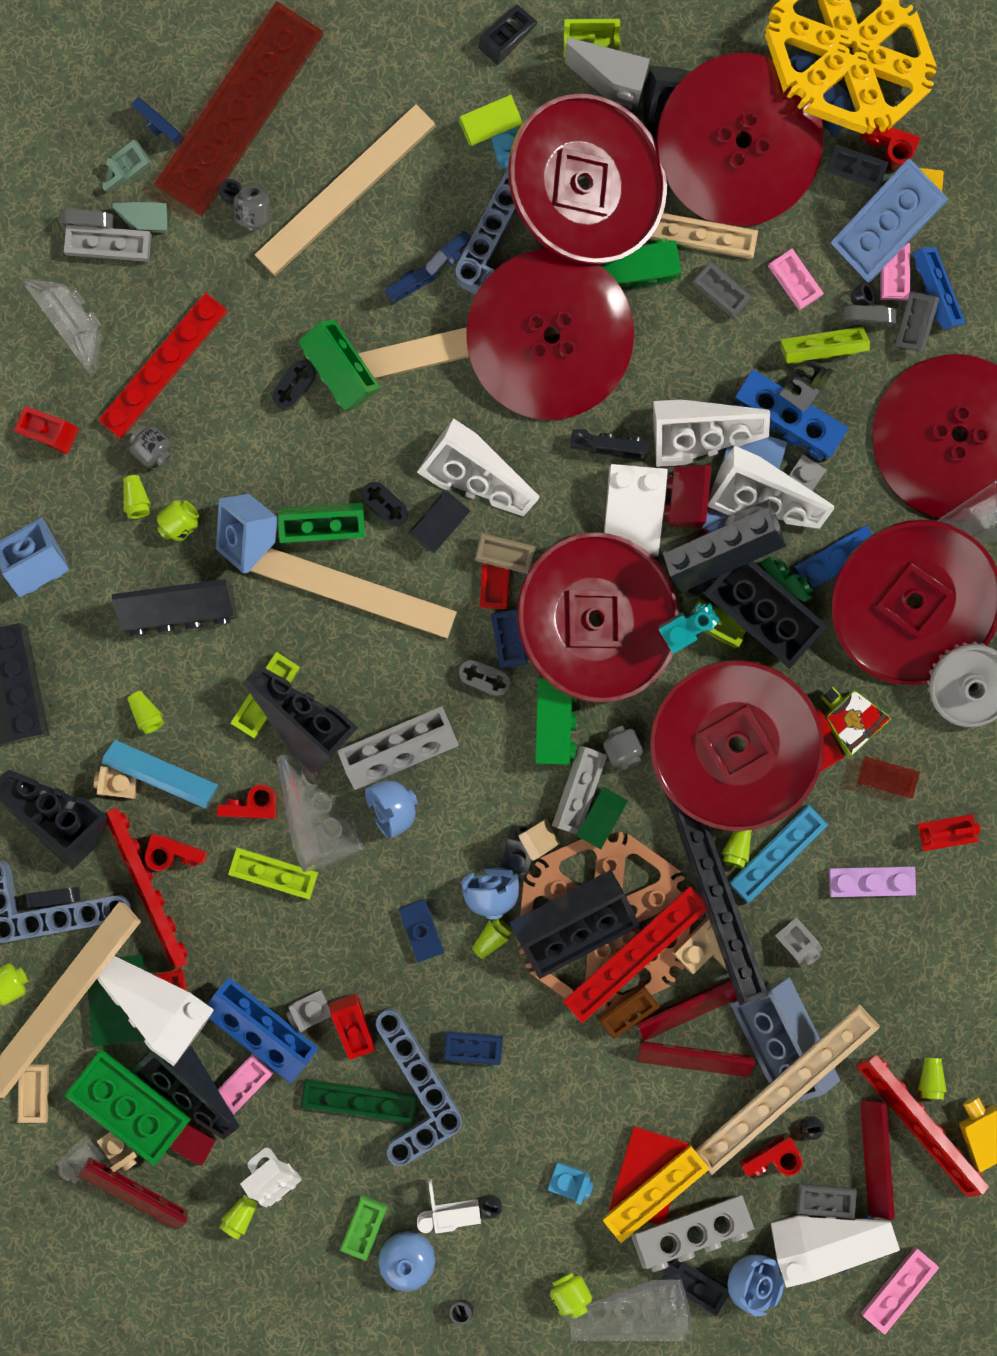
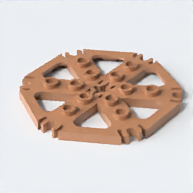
(643, 902)

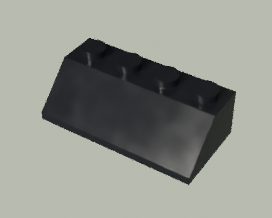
(724, 546)
(175, 606)
(766, 612)
(20, 694)
(575, 924)

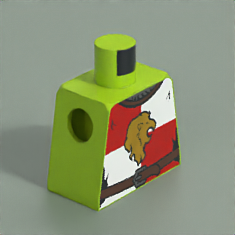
(852, 719)

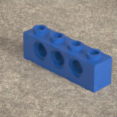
(829, 429)
(261, 1030)

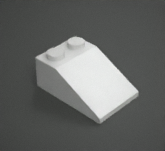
(636, 505)

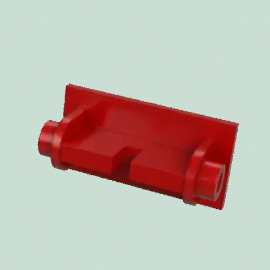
(948, 832)

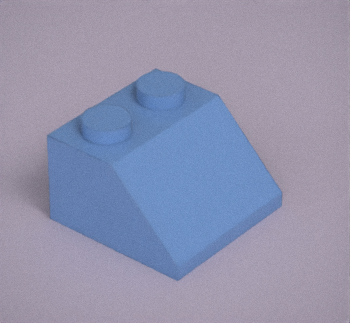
(244, 530)
(31, 558)

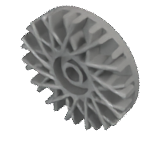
(951, 684)

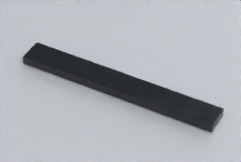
(720, 907)

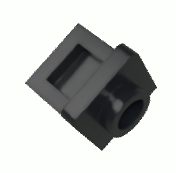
(515, 855)

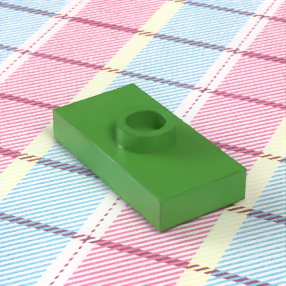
(363, 1227)

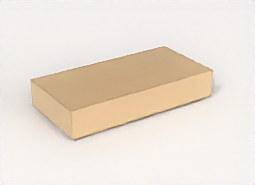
(539, 839)
(33, 1094)

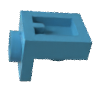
(502, 145)
(570, 1182)

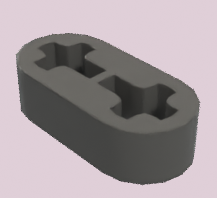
(85, 218)
(869, 316)
(487, 671)

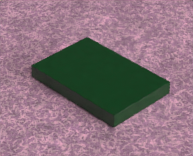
(109, 1020)

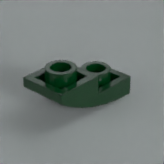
(795, 584)
(602, 818)

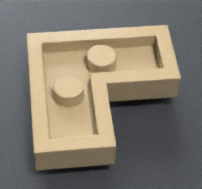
(699, 948)

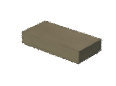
(505, 553)

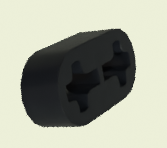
(298, 389)
(380, 509)
(53, 897)

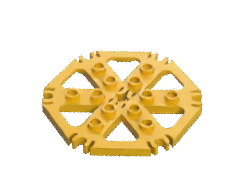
(858, 70)

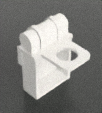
(270, 1180)
(448, 1216)

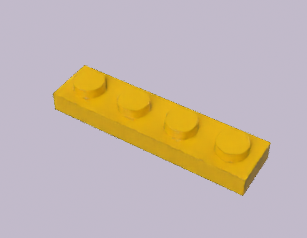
(655, 1193)

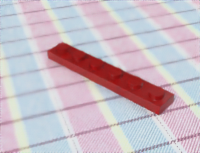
(163, 365)
(151, 899)
(635, 955)
(922, 1126)

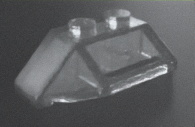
(69, 319)

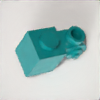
(682, 630)

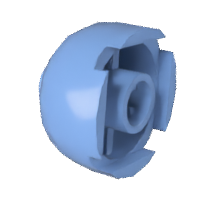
(393, 806)
(492, 893)
(406, 1261)
(755, 1284)

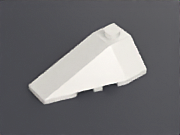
(700, 428)
(471, 465)
(749, 480)
(159, 1010)
(821, 1247)

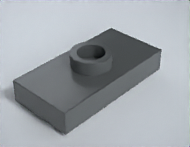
(721, 290)
(917, 322)
(826, 1200)

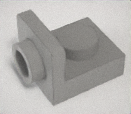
(807, 472)
(800, 942)
(309, 1011)

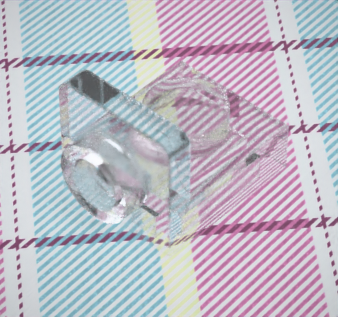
(74, 1159)

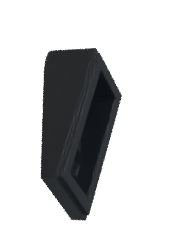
(494, 46)

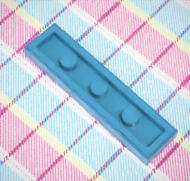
(159, 774)
(777, 854)

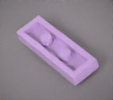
(872, 881)

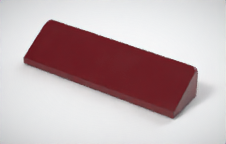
(686, 1009)
(695, 1059)
(877, 1159)
(133, 1193)

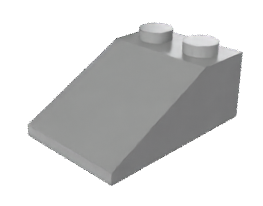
(609, 71)

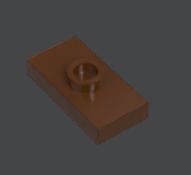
(628, 1011)

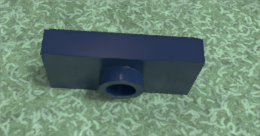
(156, 122)
(449, 253)
(409, 283)
(508, 640)
(421, 930)
(473, 1047)

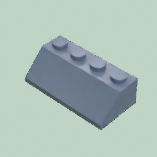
(780, 1033)

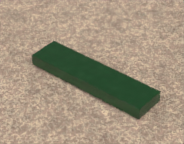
(359, 1101)

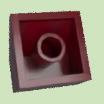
(687, 496)

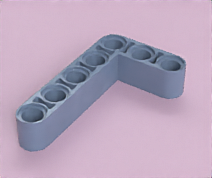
(487, 237)
(46, 916)
(421, 1087)

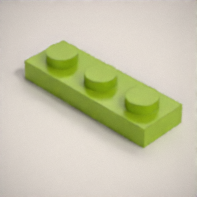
(825, 345)
(250, 716)
(273, 873)

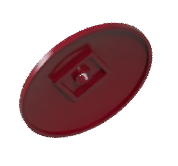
(701, 149)
(615, 155)
(509, 343)
(916, 426)
(903, 559)
(629, 595)
(727, 785)

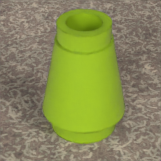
(135, 498)
(145, 713)
(737, 849)
(492, 937)
(932, 1079)
(238, 1217)

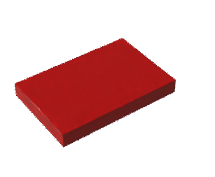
(643, 1158)

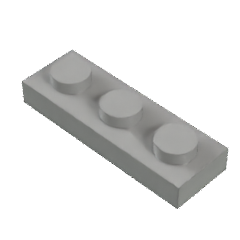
(107, 243)
(579, 789)

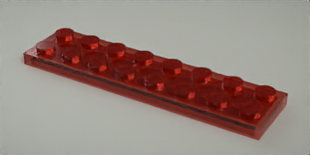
(239, 108)

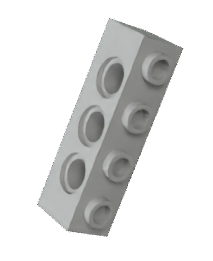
(398, 748)
(731, 1210)

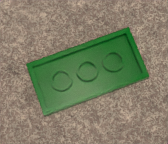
(127, 1107)

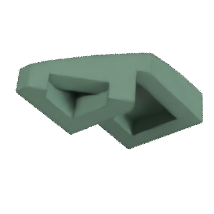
(125, 165)
(143, 215)

